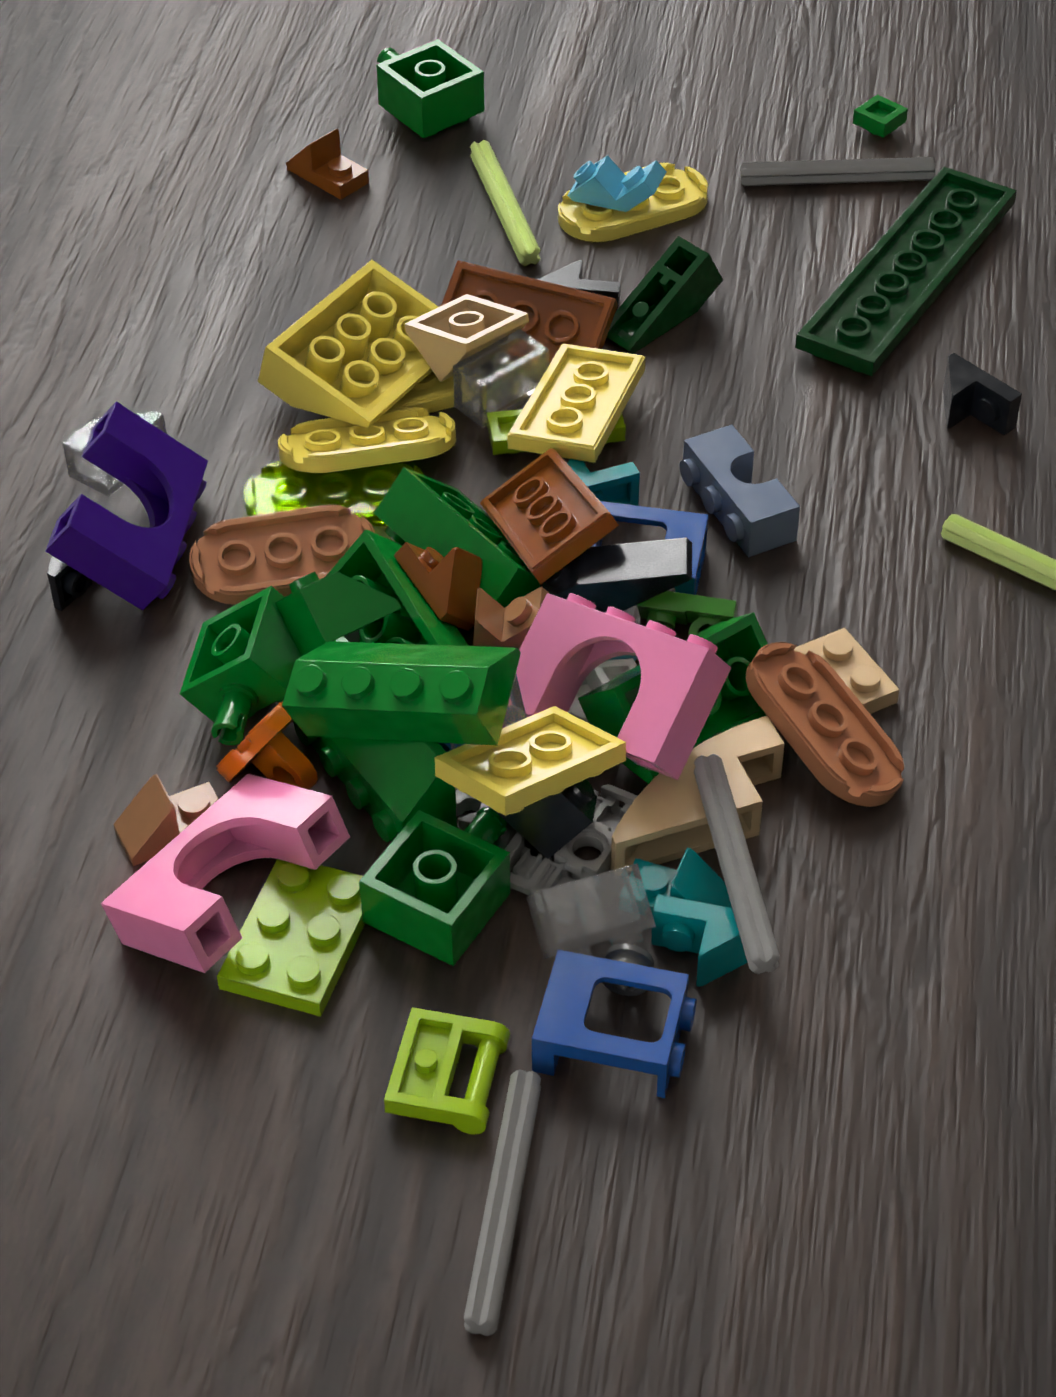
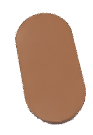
(271, 549)
(825, 724)

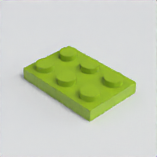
(296, 938)

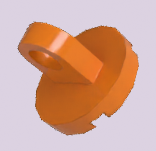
(270, 753)

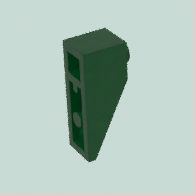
(665, 296)

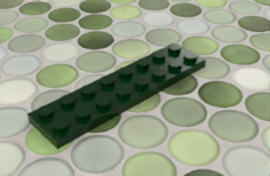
(905, 271)

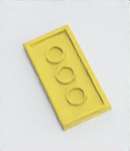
(577, 402)

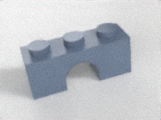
(721, 473)

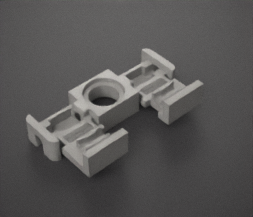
(535, 874)

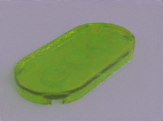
(286, 489)

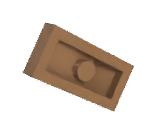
(508, 625)
(157, 818)

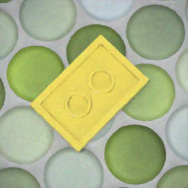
(531, 760)

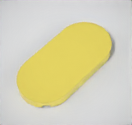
(676, 199)
(393, 438)

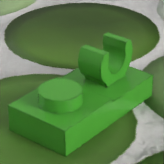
(685, 608)

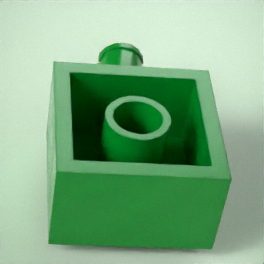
(429, 87)
(240, 664)
(438, 883)

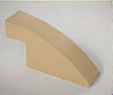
(671, 812)

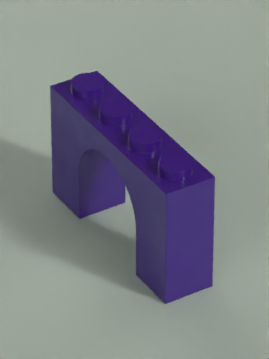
(166, 479)

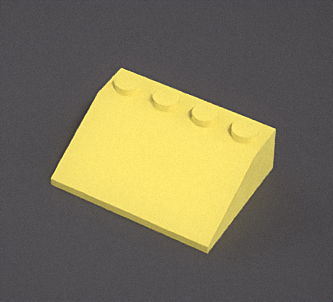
(350, 350)

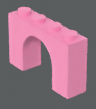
(676, 675)
(258, 818)

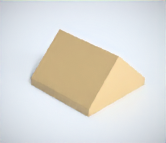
(461, 330)

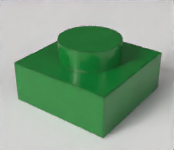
(880, 116)

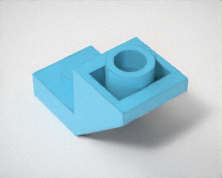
(610, 188)

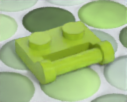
(428, 1065)

